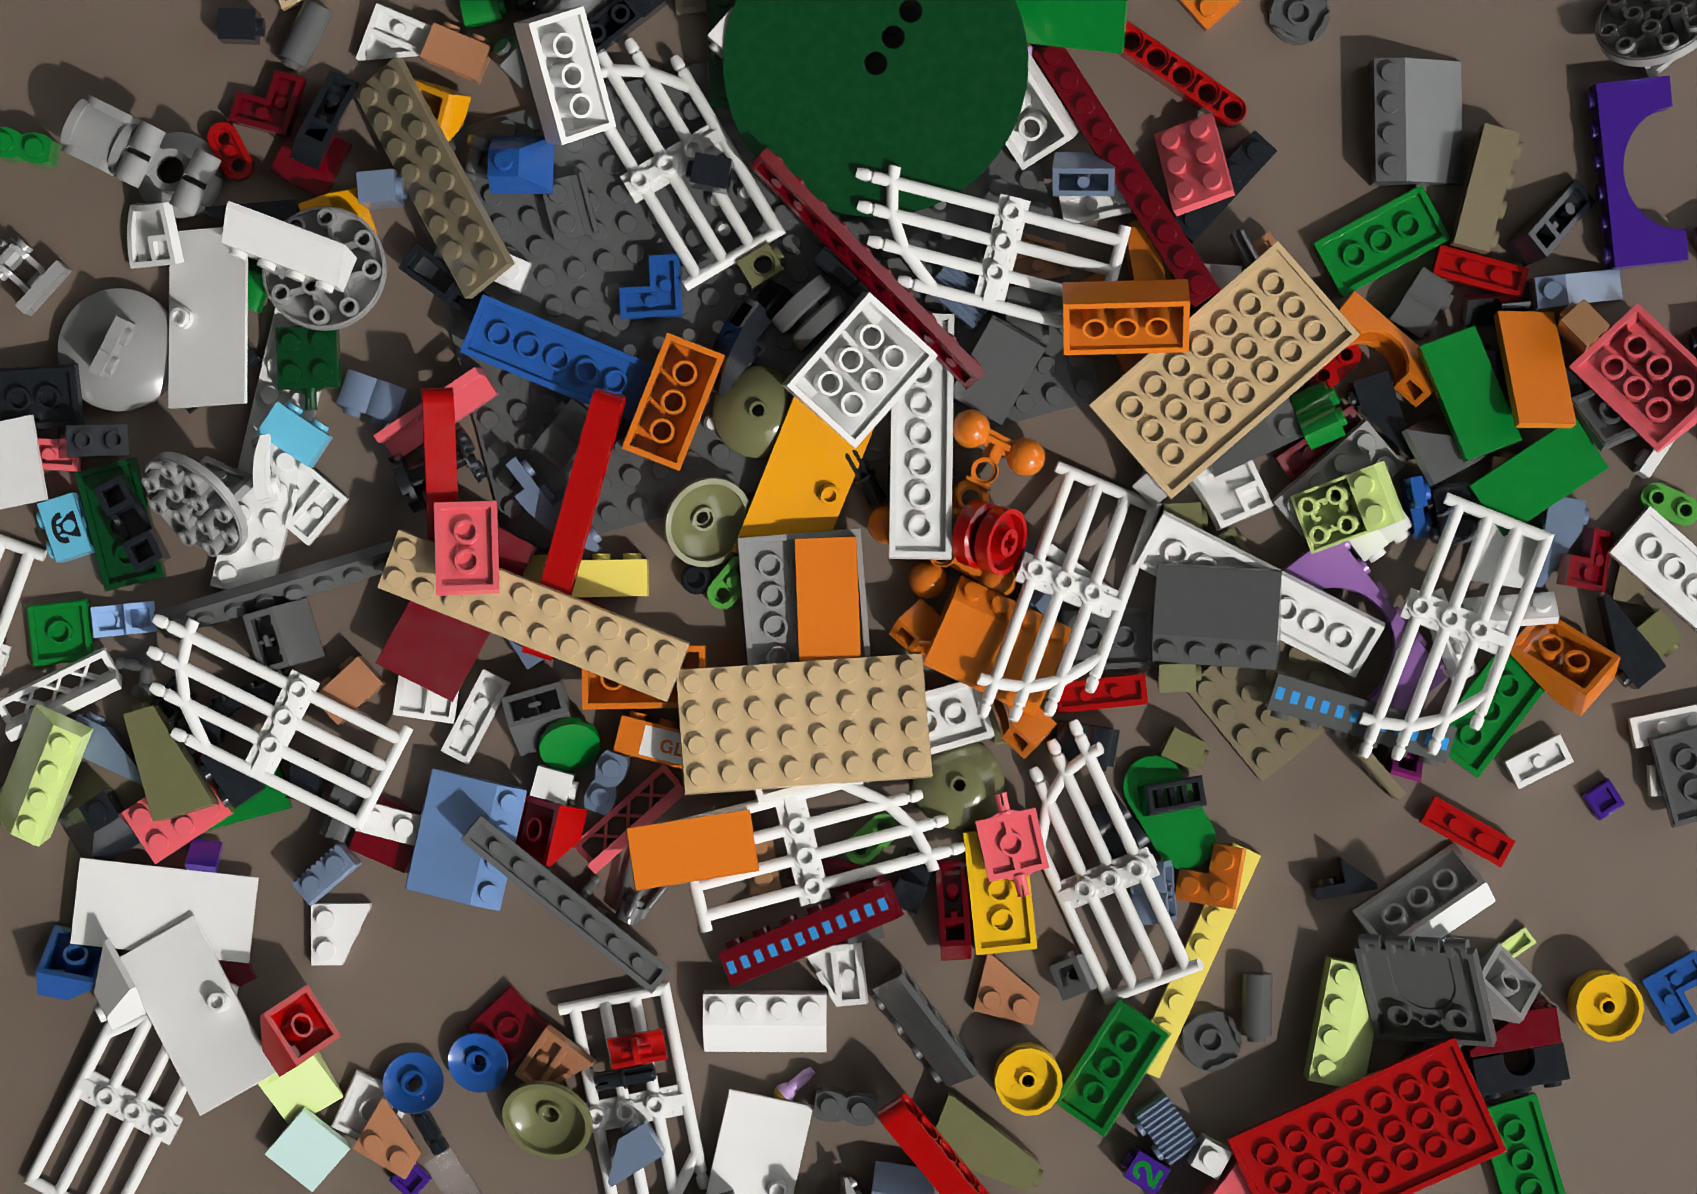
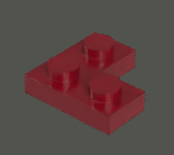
(276, 111)
(1590, 568)

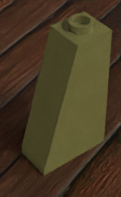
(165, 766)
(986, 1146)

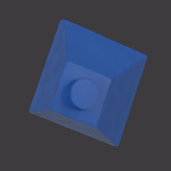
(520, 165)
(67, 968)

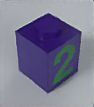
(1144, 1169)

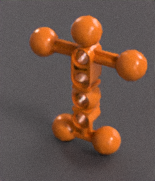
(1023, 457)

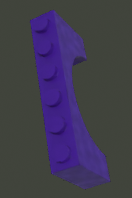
(1629, 235)

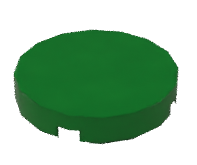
(569, 744)

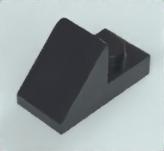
(1351, 882)
(911, 885)

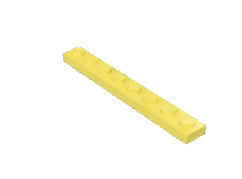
(1202, 944)

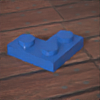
(659, 299)
(1415, 497)
(1667, 989)

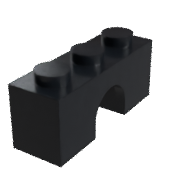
(126, 509)
(1545, 1066)

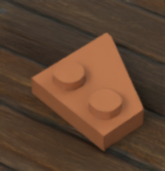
(1005, 994)
(388, 1141)

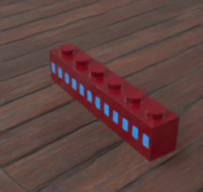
(810, 933)

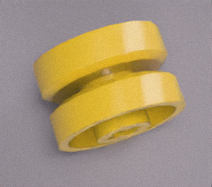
(1620, 995)
(1025, 1060)

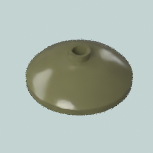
(734, 415)
(712, 538)
(982, 780)
(547, 1120)

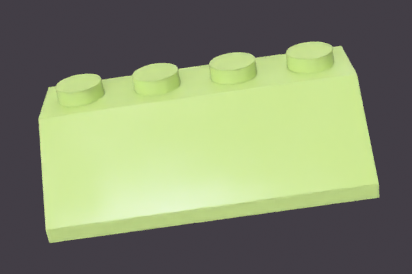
(42, 774)
(1341, 1026)

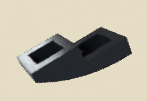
(1480, 308)

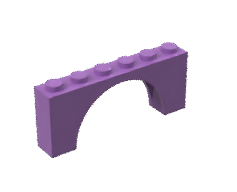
(1339, 569)

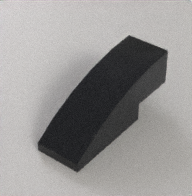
(438, 279)

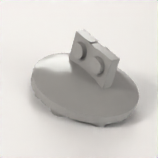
(1647, 32)
(322, 310)
(119, 348)
(199, 500)

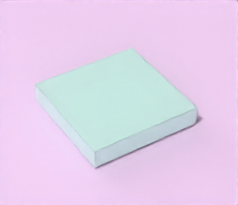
(308, 1149)

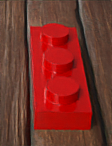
(1480, 271)
(1110, 693)
(1467, 831)

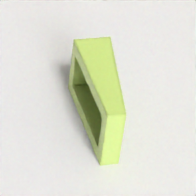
(1519, 942)

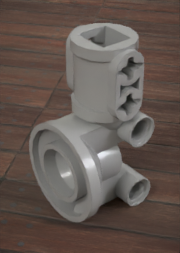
(137, 153)

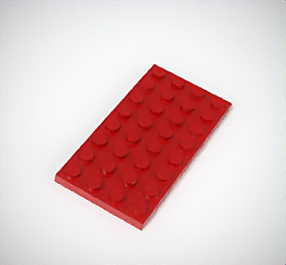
(1376, 1133)

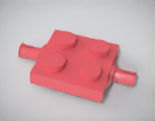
(1012, 844)

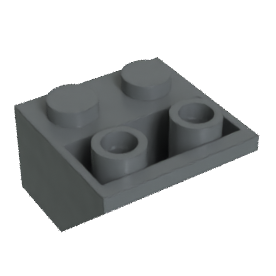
(284, 635)
(533, 711)

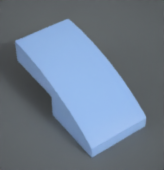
(122, 619)

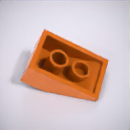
(1565, 663)

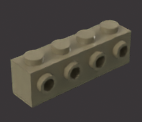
(1485, 189)

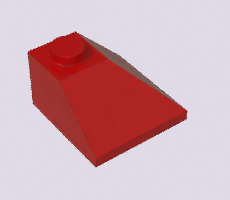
(549, 829)
(295, 1030)

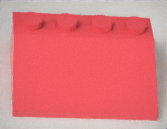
(1643, 377)

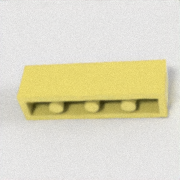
(602, 575)

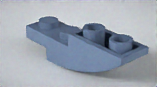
(538, 500)

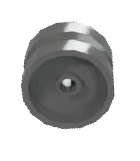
(806, 310)

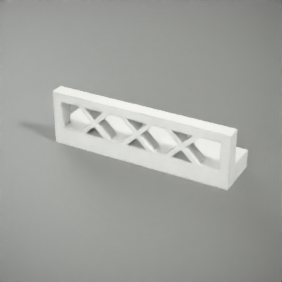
(70, 699)

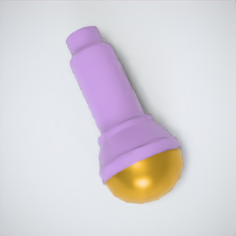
(787, 1090)

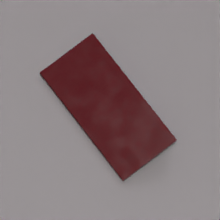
(441, 649)

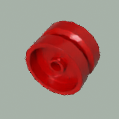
(989, 537)

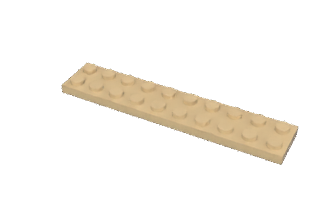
(543, 621)

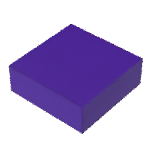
(1603, 799)
(204, 855)
(414, 1182)

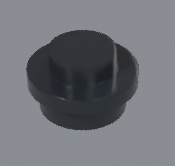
(696, 579)

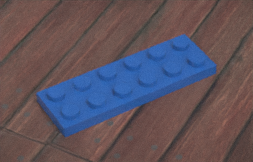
(553, 355)

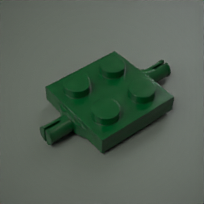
(308, 361)

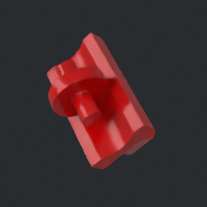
(637, 1048)

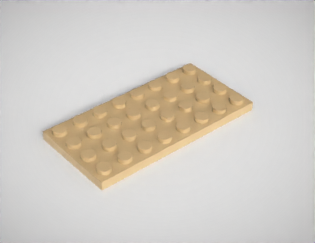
(1242, 362)
(803, 724)

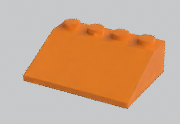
(972, 634)

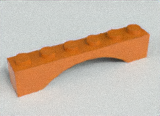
(915, 632)

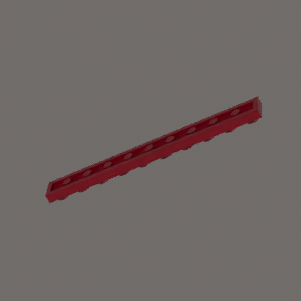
(1129, 175)
(866, 268)

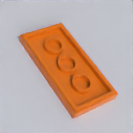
(1534, 369)
(827, 598)
(692, 849)

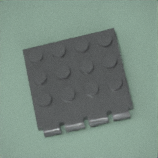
(1425, 989)

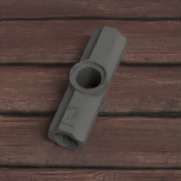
(345, 799)

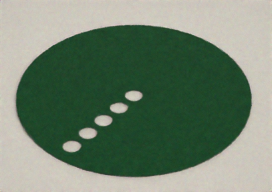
(934, 111)

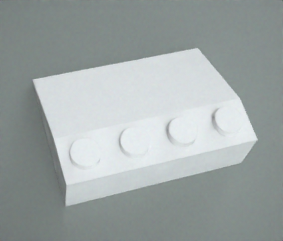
(859, 369)

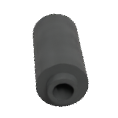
(304, 35)
(1256, 1005)

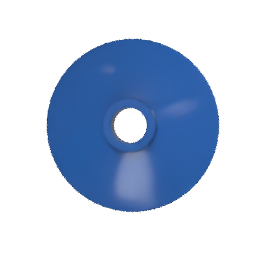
(469, 1071)
(402, 1072)

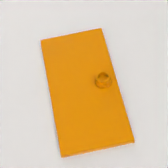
(802, 479)

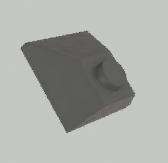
(1435, 449)

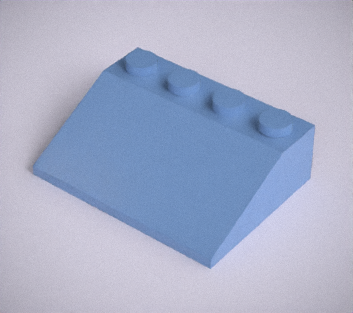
(444, 863)

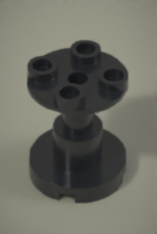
(412, 477)

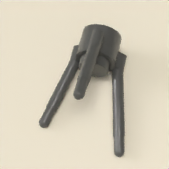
(631, 908)

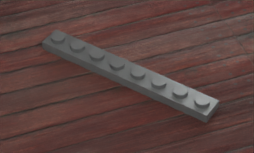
(280, 588)
(565, 904)

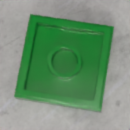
(60, 632)

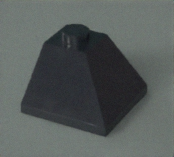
(100, 828)

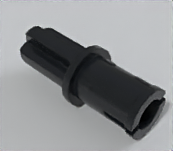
(866, 481)
(624, 1076)

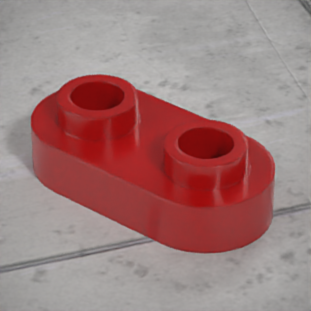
(231, 152)
(1338, 368)

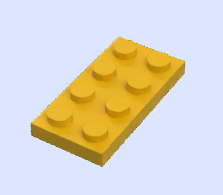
(998, 916)

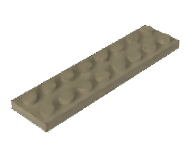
(434, 178)

